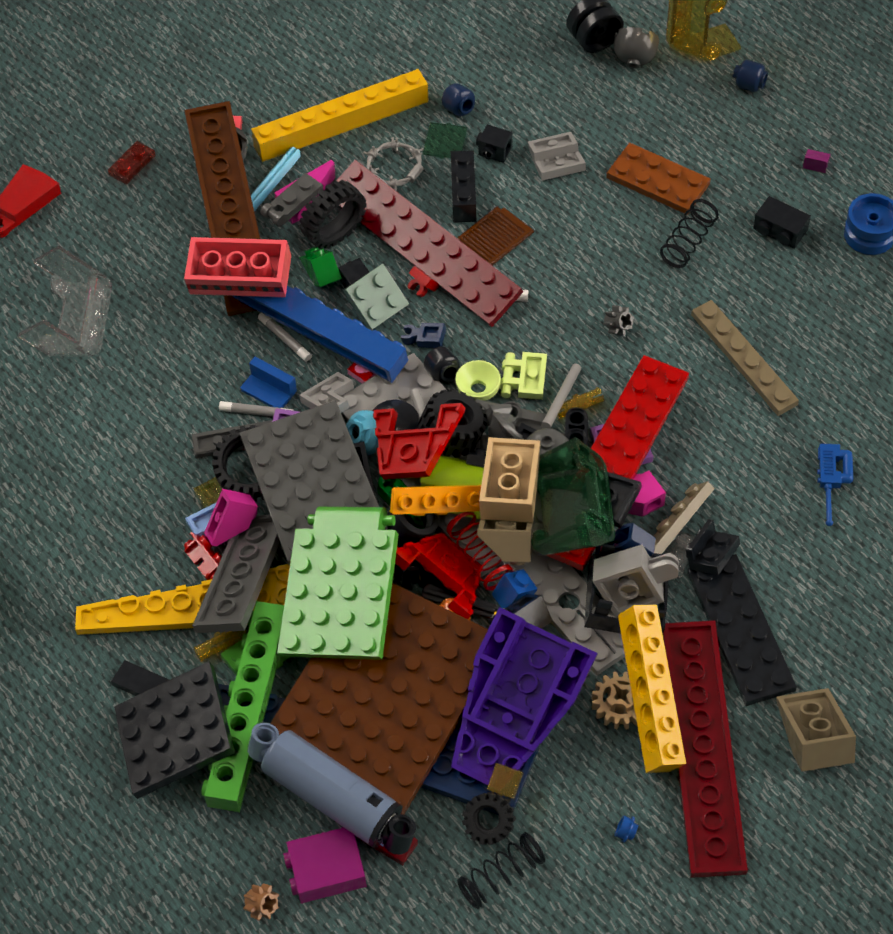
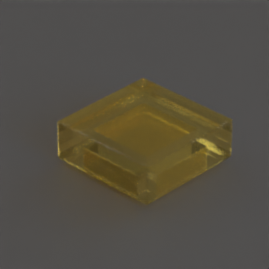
(208, 492)
(505, 781)

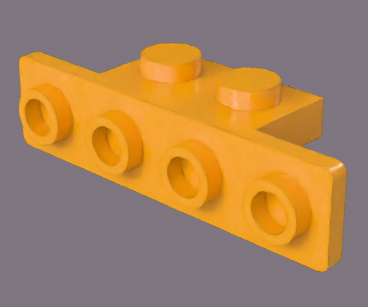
(435, 499)

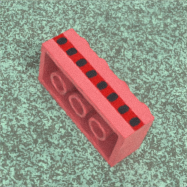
(238, 267)

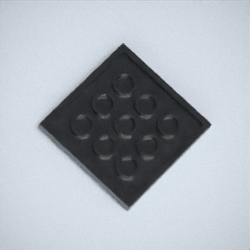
(173, 730)

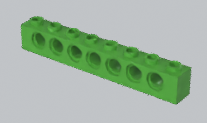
(230, 794)

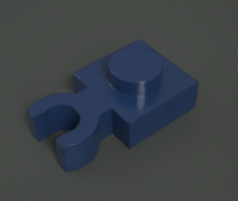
(427, 336)

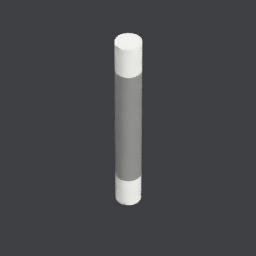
(285, 337)
(248, 409)

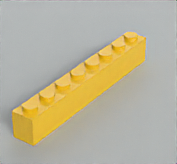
(340, 115)

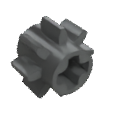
(618, 320)

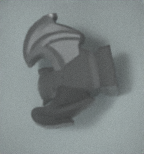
(500, 424)

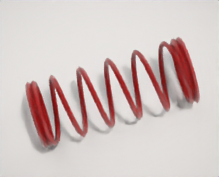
(507, 567)

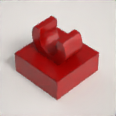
(423, 280)

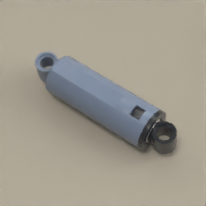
(331, 788)

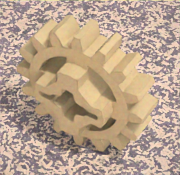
(614, 710)

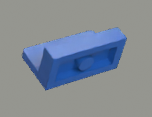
(269, 384)

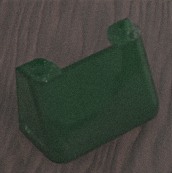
(573, 500)

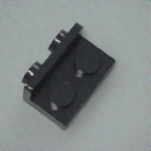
(711, 549)

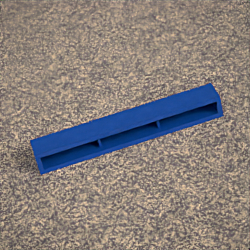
(333, 331)

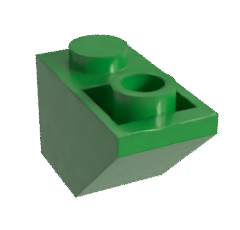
(320, 266)

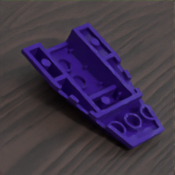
(516, 694)

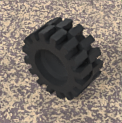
(472, 823)

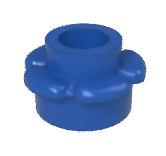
(626, 828)

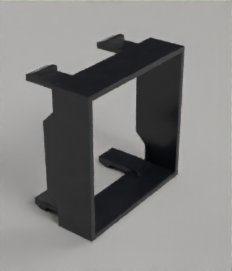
(600, 618)

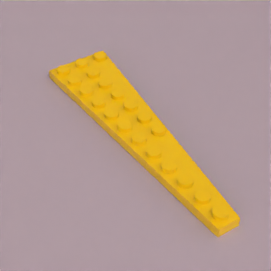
(164, 609)

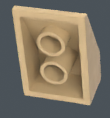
(510, 480)

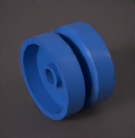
(870, 224)

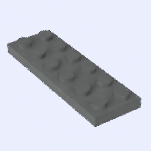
(238, 579)

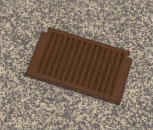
(495, 235)

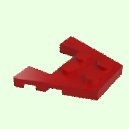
(413, 451)
(446, 562)

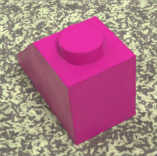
(230, 516)

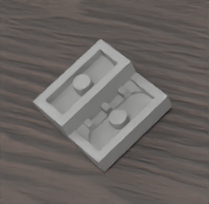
(556, 156)

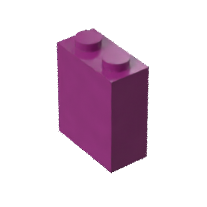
(324, 865)

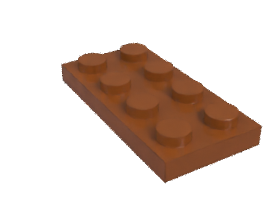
(658, 178)

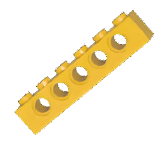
(651, 689)

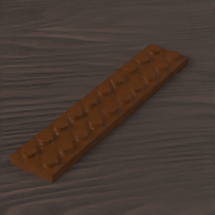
(222, 179)

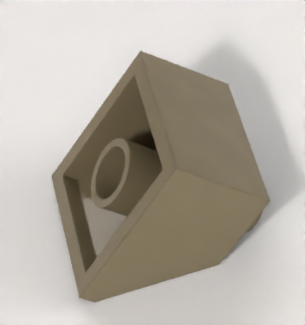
(508, 539)

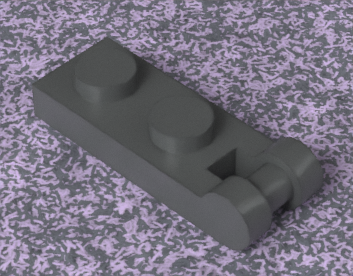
(291, 200)

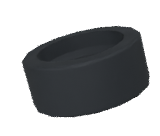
(412, 534)

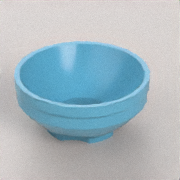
(367, 424)

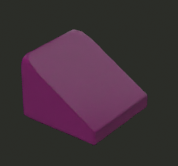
(816, 161)

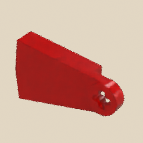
(25, 196)

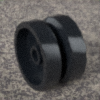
(594, 24)

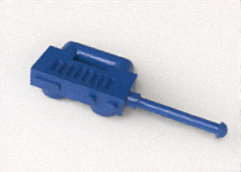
(828, 476)

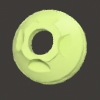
(478, 372)

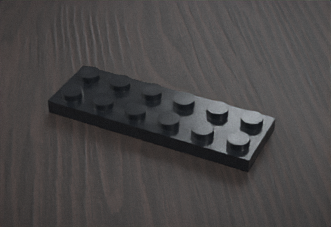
(743, 633)

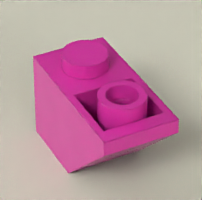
(650, 496)

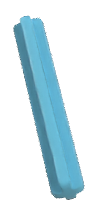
(274, 176)

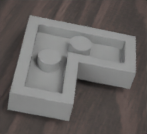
(328, 391)

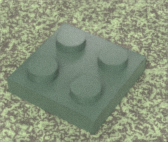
(376, 297)

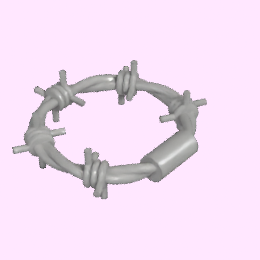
(394, 144)

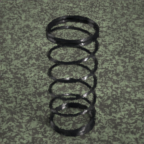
(681, 250)
(476, 902)

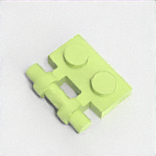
(532, 375)

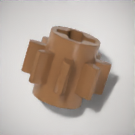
(261, 901)

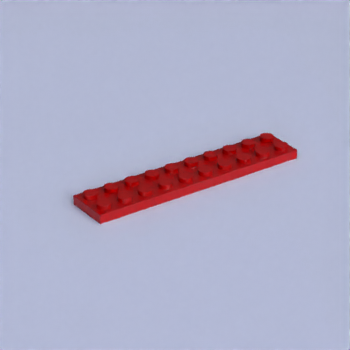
(633, 428)

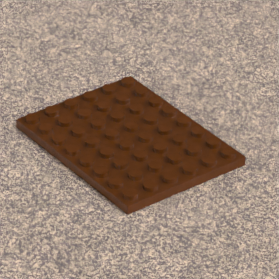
(393, 712)

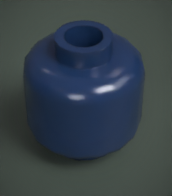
(750, 75)
(458, 99)

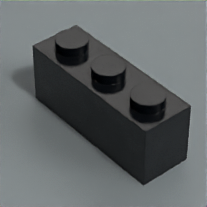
(463, 186)

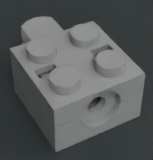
(633, 577)

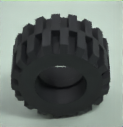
(469, 427)

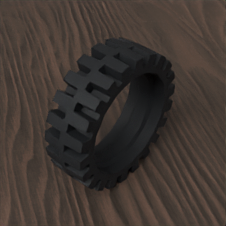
(323, 205)
(220, 460)

